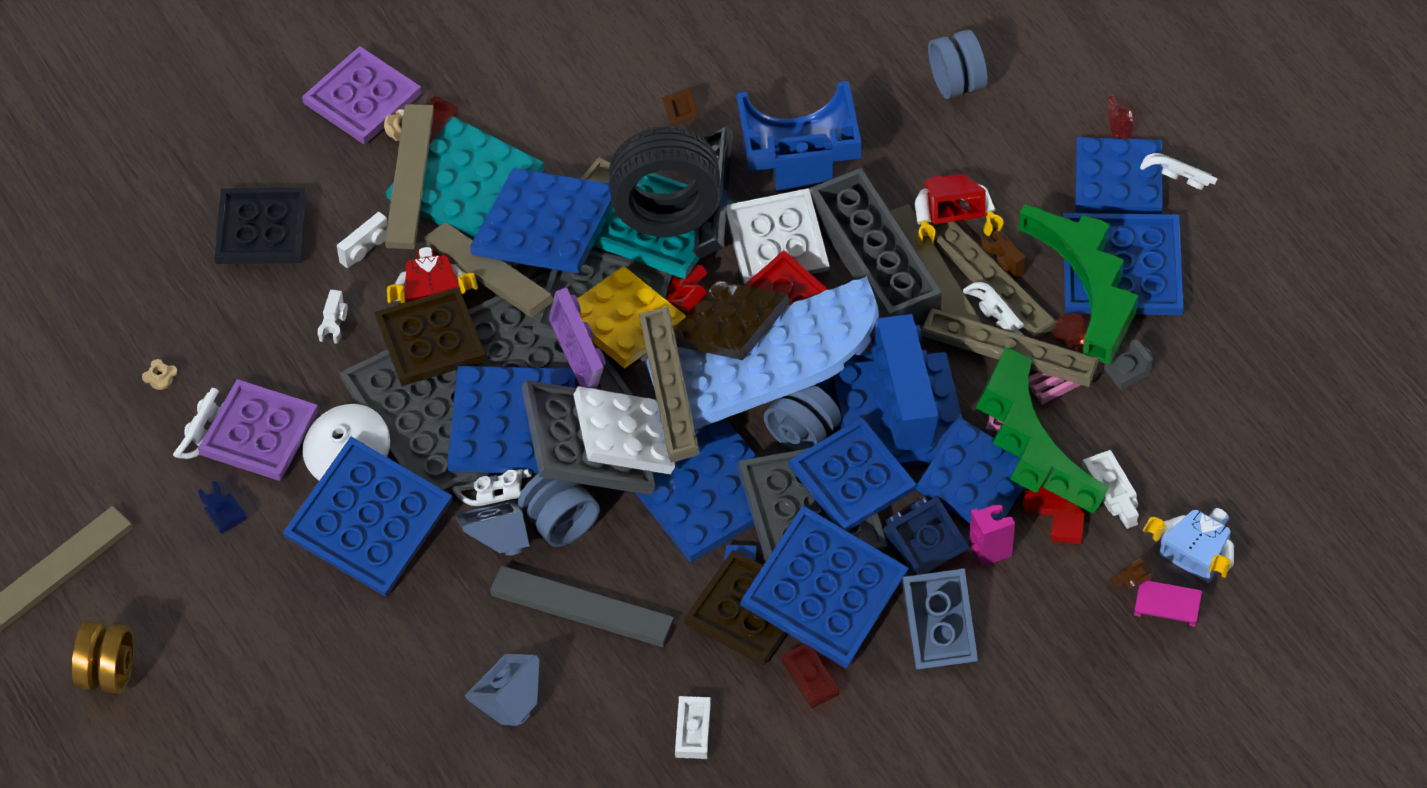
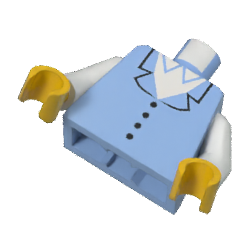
(1196, 542)

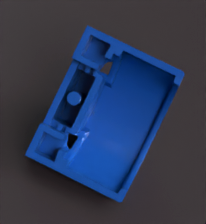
(801, 147)

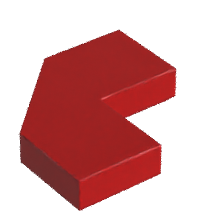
(684, 292)
(1067, 516)

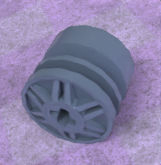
(558, 509)

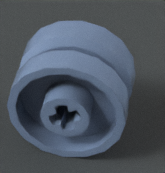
(957, 64)
(802, 418)

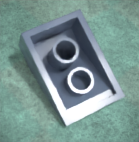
(939, 619)

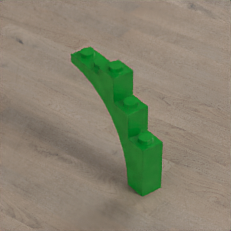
(1099, 272)
(1020, 433)

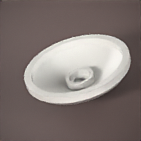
(352, 420)

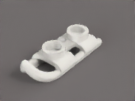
(1174, 168)
(994, 306)
(195, 429)
(485, 487)

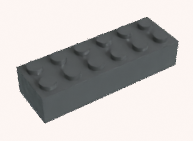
(874, 246)

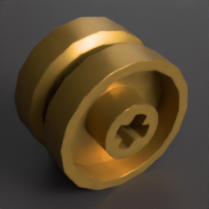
(103, 657)

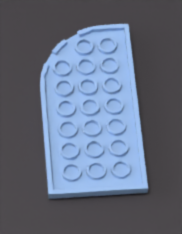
(795, 353)

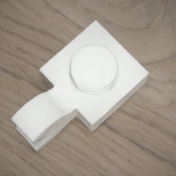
(333, 313)

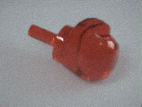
(1120, 119)
(1071, 329)

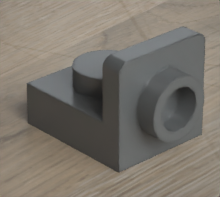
(1130, 366)

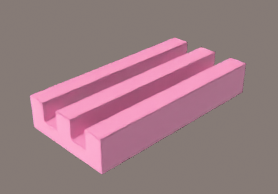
(1041, 381)

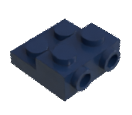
(925, 536)

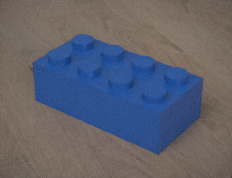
(905, 382)

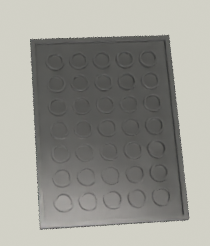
(423, 411)

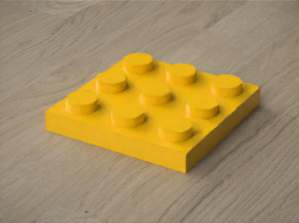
(614, 312)

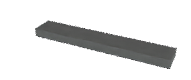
(582, 606)

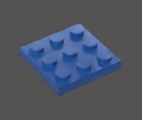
(1112, 178)
(971, 473)
(852, 475)

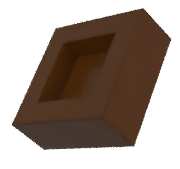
(680, 106)

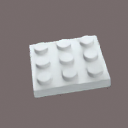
(774, 224)
(622, 430)

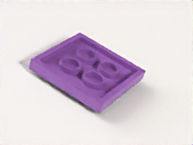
(361, 94)
(576, 339)
(258, 430)

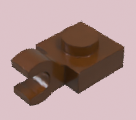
(1008, 255)
(1132, 576)

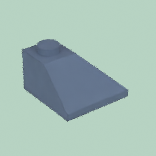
(497, 526)
(508, 689)

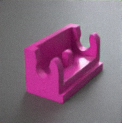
(991, 538)
(1168, 602)

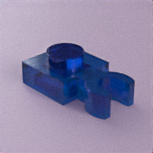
(222, 510)

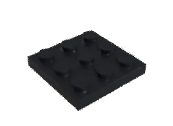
(260, 225)

